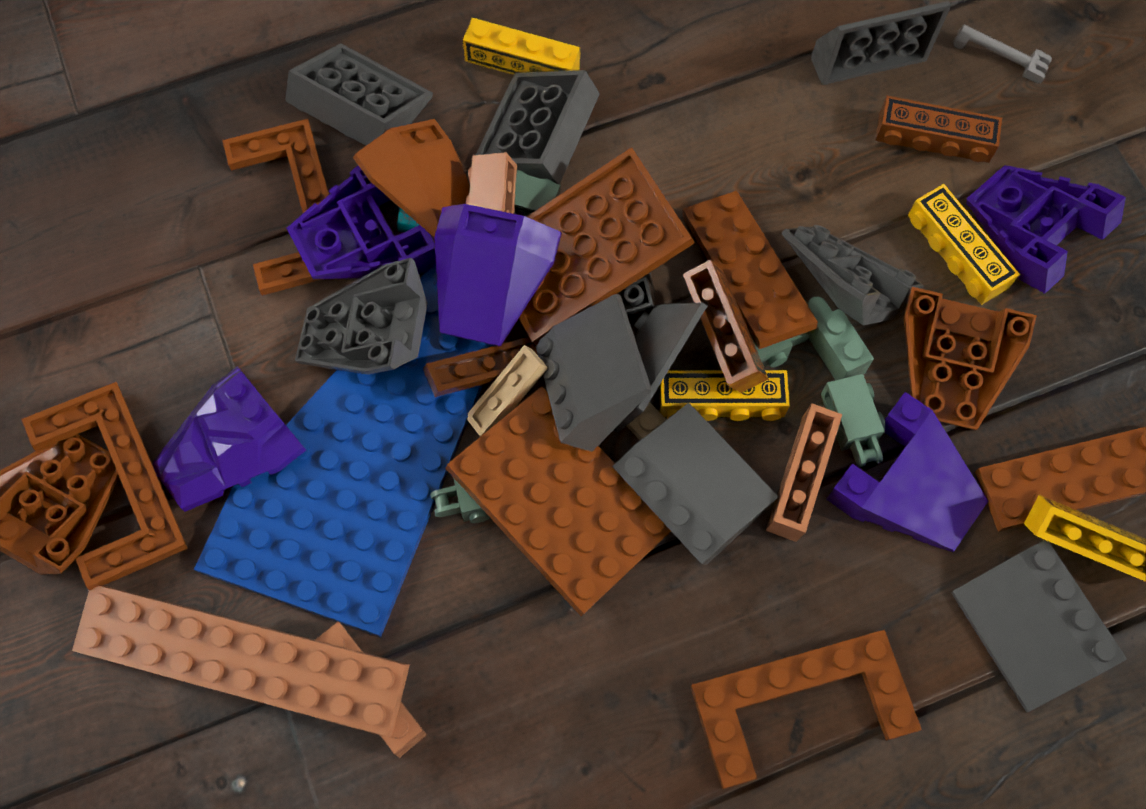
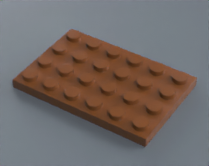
(611, 236)
(558, 502)

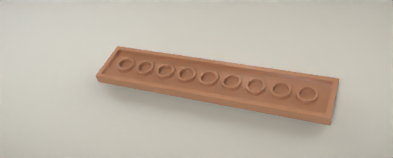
(243, 659)

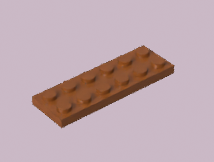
(755, 274)
(1072, 475)

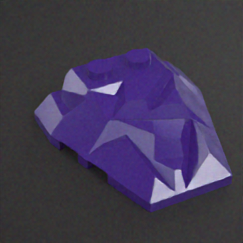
(225, 443)

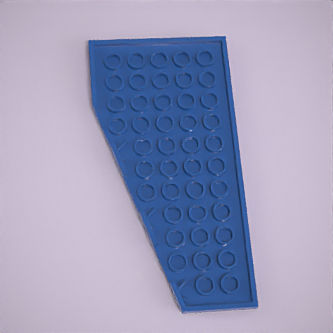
(352, 508)

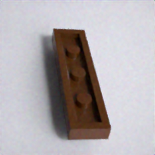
(472, 368)

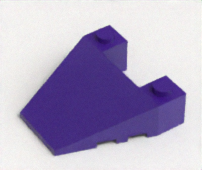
(1035, 213)
(350, 237)
(924, 490)

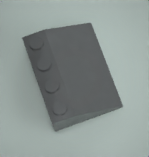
(878, 43)
(354, 94)
(542, 121)
(659, 341)
(593, 373)
(695, 483)
(1038, 626)

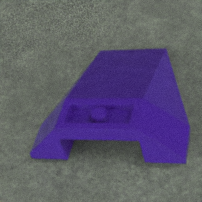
(488, 269)

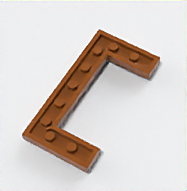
(299, 145)
(159, 530)
(864, 655)

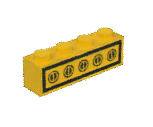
(516, 50)
(962, 244)
(714, 398)
(1088, 536)

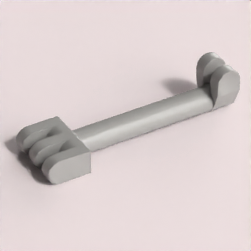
(1035, 65)

